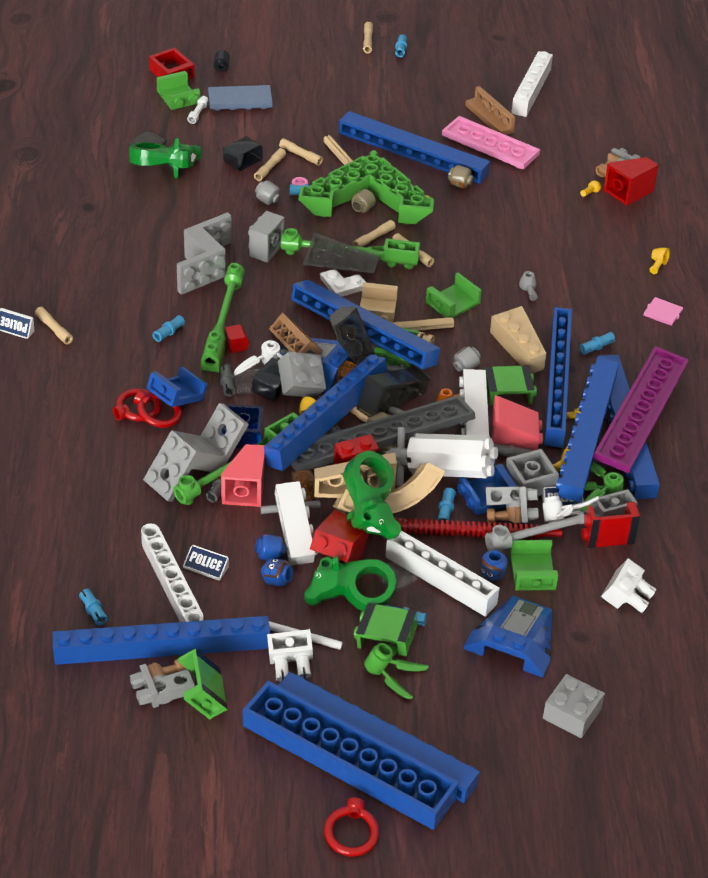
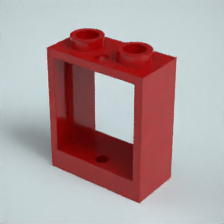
(168, 57)

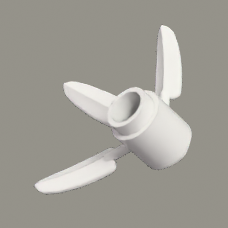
(269, 350)
(555, 511)

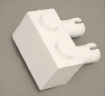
(622, 587)
(290, 647)

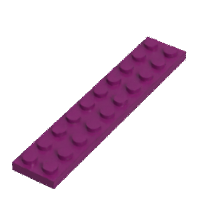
(640, 410)

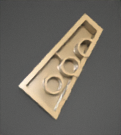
(519, 338)
(330, 480)

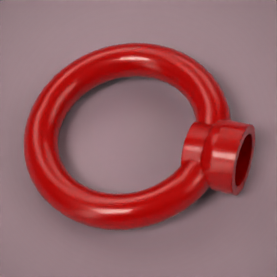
(143, 398)
(122, 411)
(354, 809)

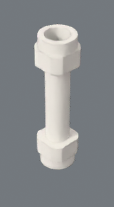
(193, 116)

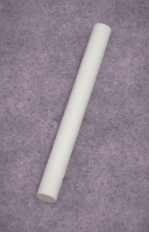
(314, 637)

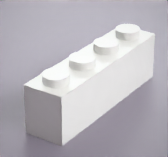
(294, 522)

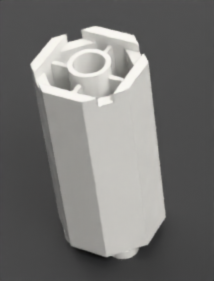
(455, 454)

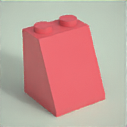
(515, 425)
(244, 477)

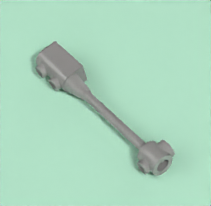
(606, 505)

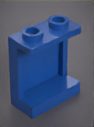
(177, 390)
(475, 490)

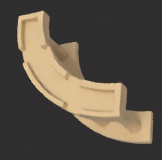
(406, 495)

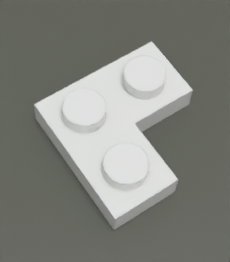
(340, 285)

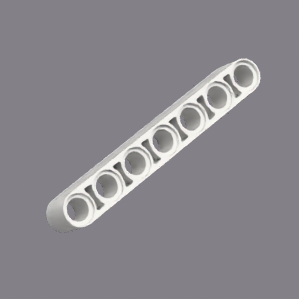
(170, 574)

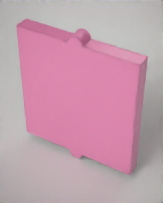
(663, 311)

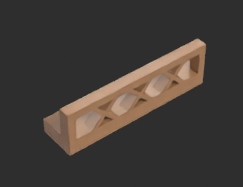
(489, 115)
(294, 331)

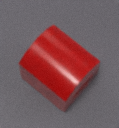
(236, 338)

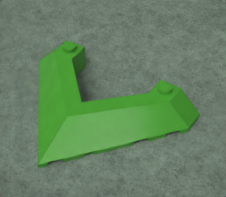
(371, 174)

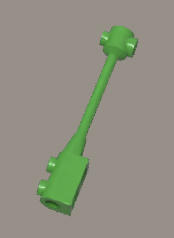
(393, 251)
(216, 340)
(190, 488)

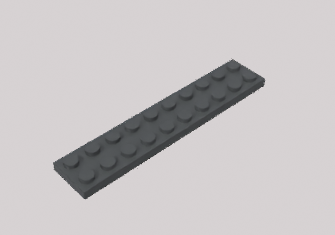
(384, 431)

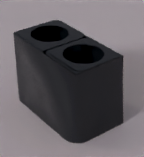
(240, 153)
(267, 381)

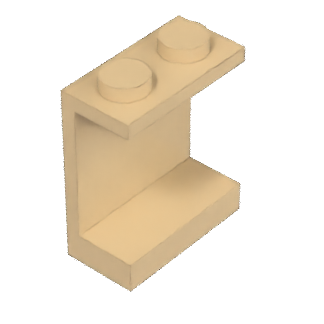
(379, 299)

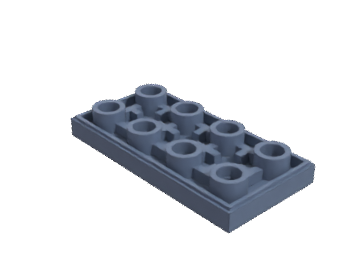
(240, 97)

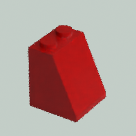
(630, 179)
(339, 538)

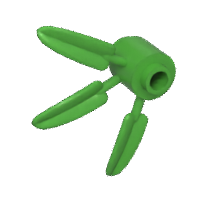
(612, 483)
(379, 659)

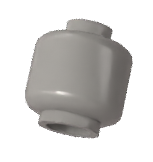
(267, 192)
(467, 359)

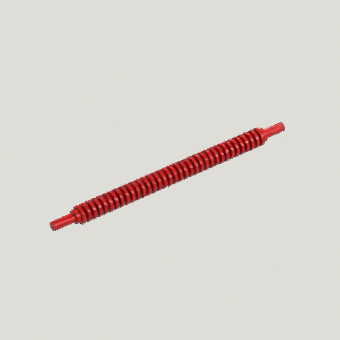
(466, 528)

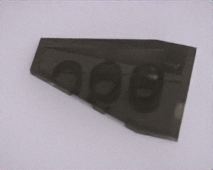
(351, 333)

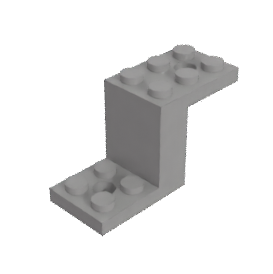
(204, 253)
(190, 451)

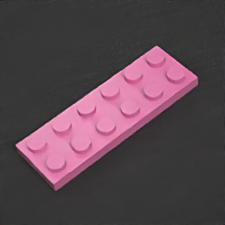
(491, 142)

